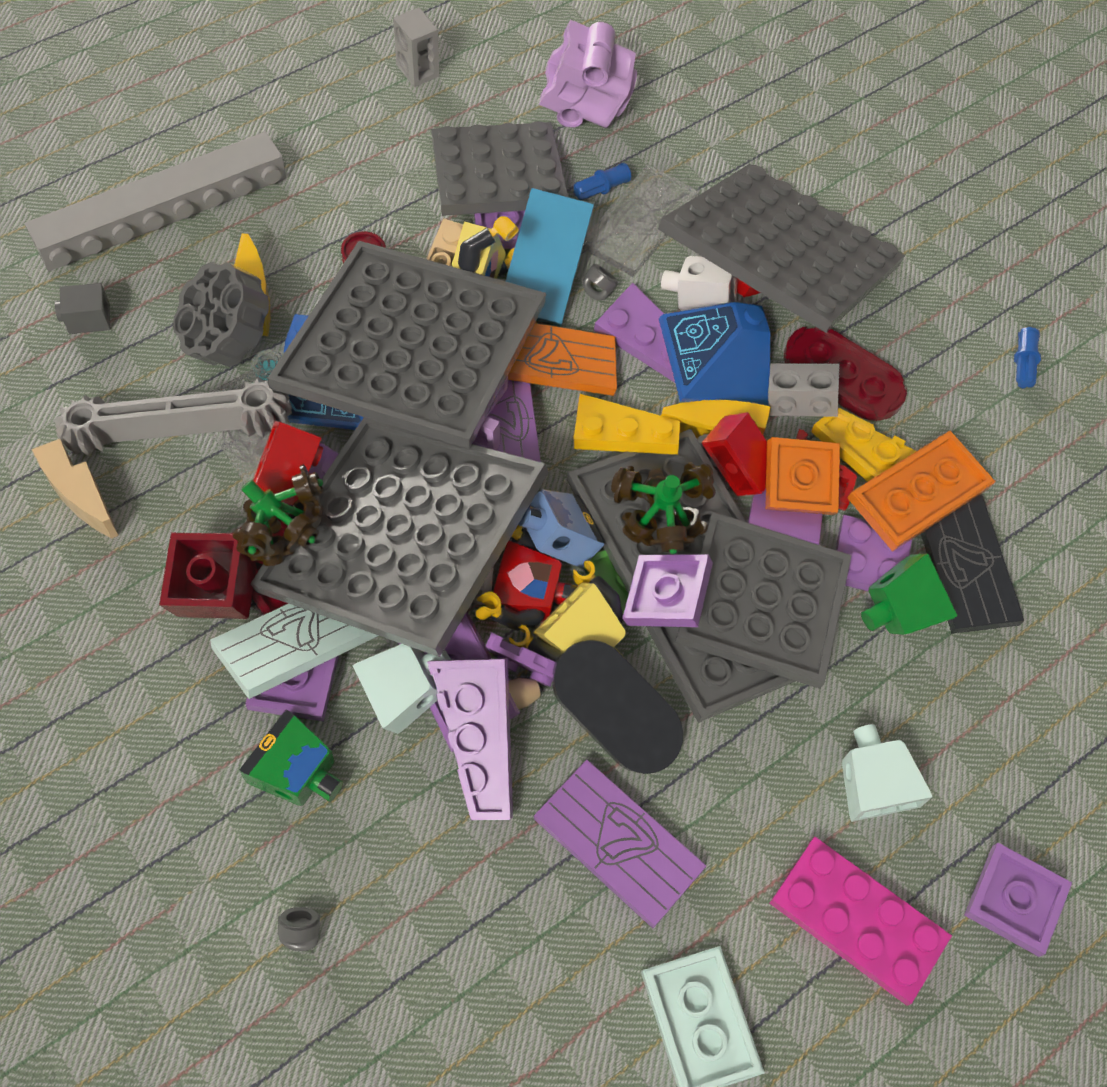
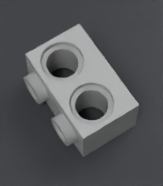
(416, 46)
(803, 389)

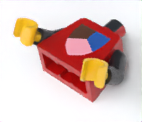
(524, 585)

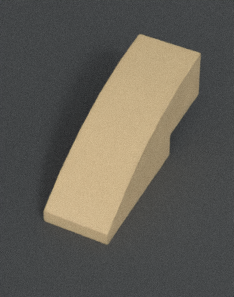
(75, 486)

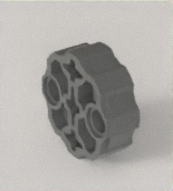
(220, 314)

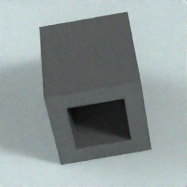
(83, 308)

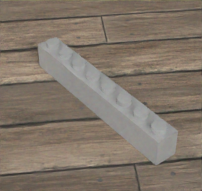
(156, 201)

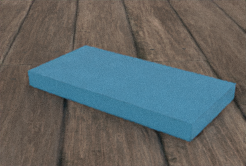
(550, 249)

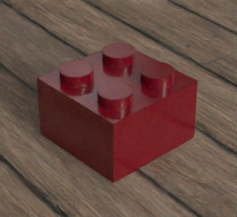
(207, 577)

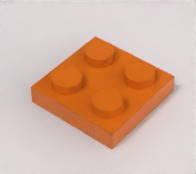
(802, 476)

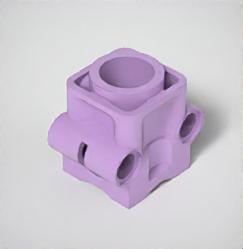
(589, 76)

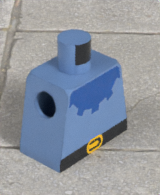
(562, 527)

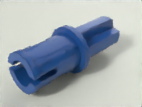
(602, 181)
(1027, 357)

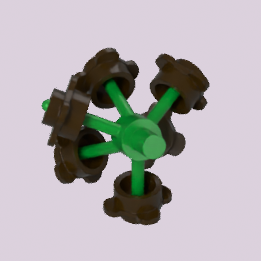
(665, 495)
(262, 521)

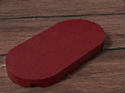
(866, 383)

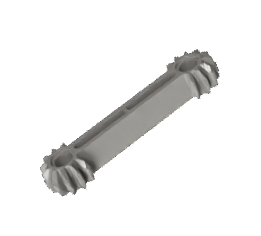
(93, 422)

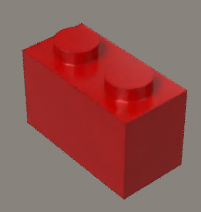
(739, 453)
(282, 457)

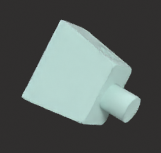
(399, 685)
(881, 777)

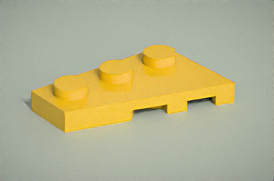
(623, 429)
(860, 444)

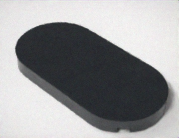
(617, 707)

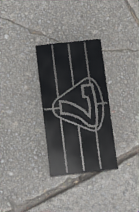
(973, 569)

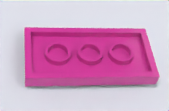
(861, 921)

